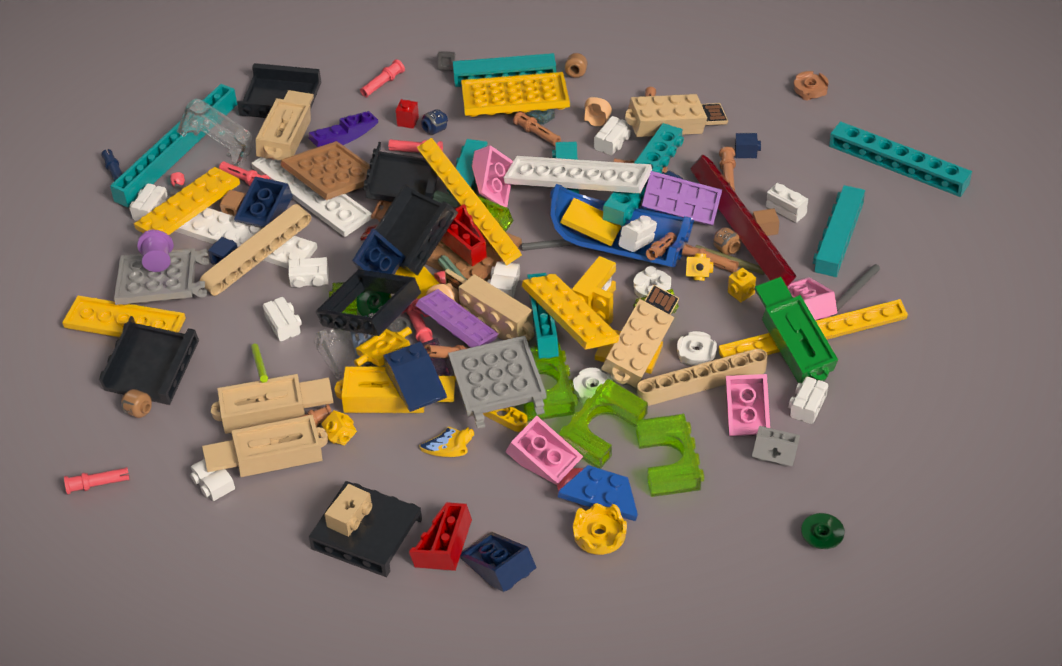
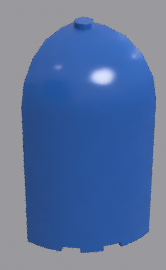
(666, 223)

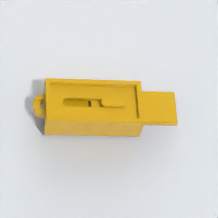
(373, 391)

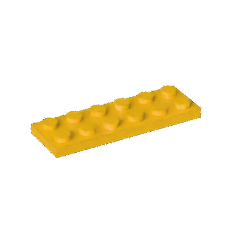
(188, 202)
(570, 311)
(108, 319)

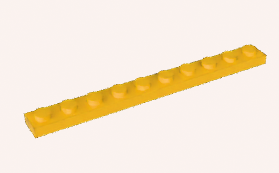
(465, 195)
(830, 327)

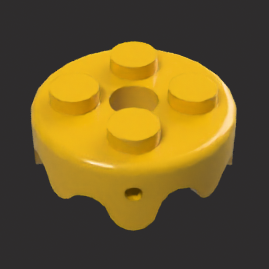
(602, 518)

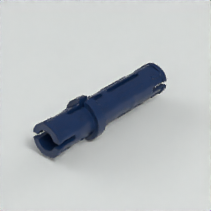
(111, 164)

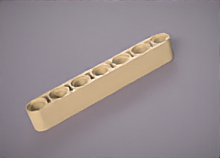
(255, 249)
(701, 376)

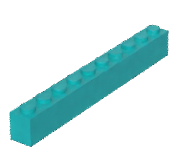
(166, 152)

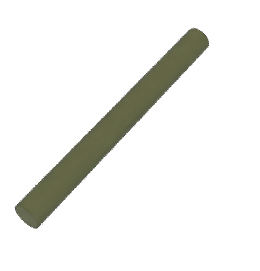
(743, 264)

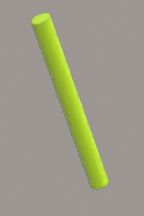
(259, 363)

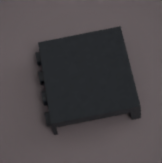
(274, 82)
(391, 171)
(415, 226)
(149, 361)
(376, 537)

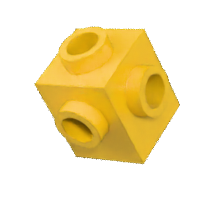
(691, 267)
(741, 284)
(339, 427)

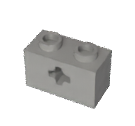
(776, 446)

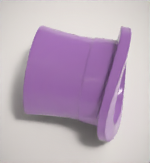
(155, 250)

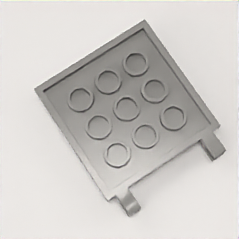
(177, 281)
(497, 377)

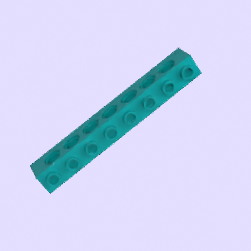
(657, 153)
(900, 159)

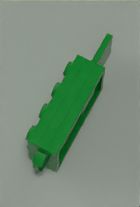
(795, 332)

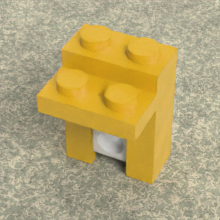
(597, 289)

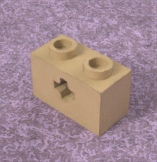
(348, 510)

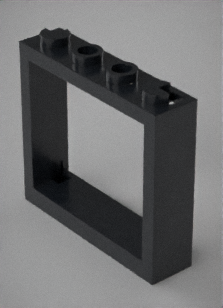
(404, 290)

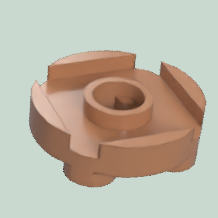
(817, 88)

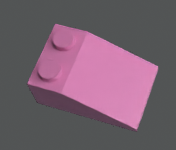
(489, 172)
(817, 297)
(747, 404)
(543, 451)

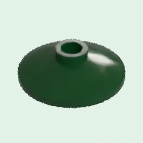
(367, 300)
(822, 531)

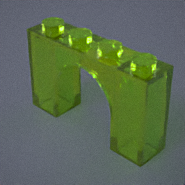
(559, 399)
(608, 399)
(674, 433)

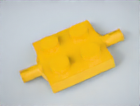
(378, 346)

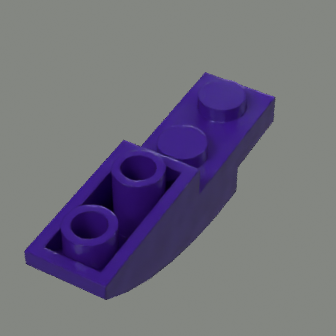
(348, 129)

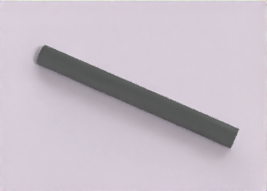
(547, 244)
(857, 286)

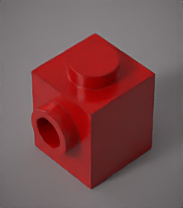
(407, 113)

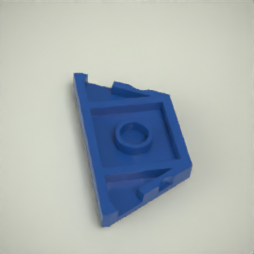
(601, 487)

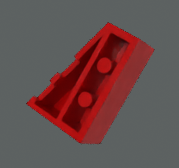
(465, 238)
(444, 540)

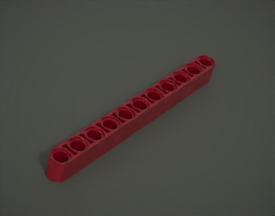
(744, 223)

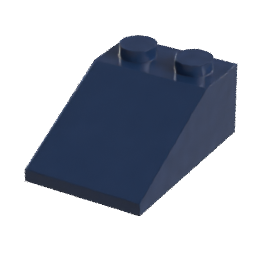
(264, 202)
(378, 255)
(414, 376)
(499, 561)

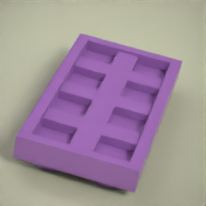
(681, 198)
(456, 319)

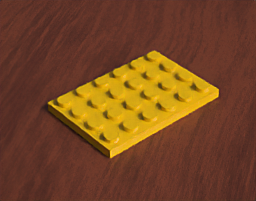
(515, 94)

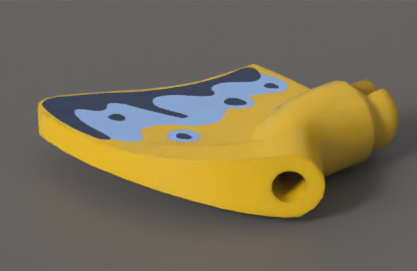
(449, 443)

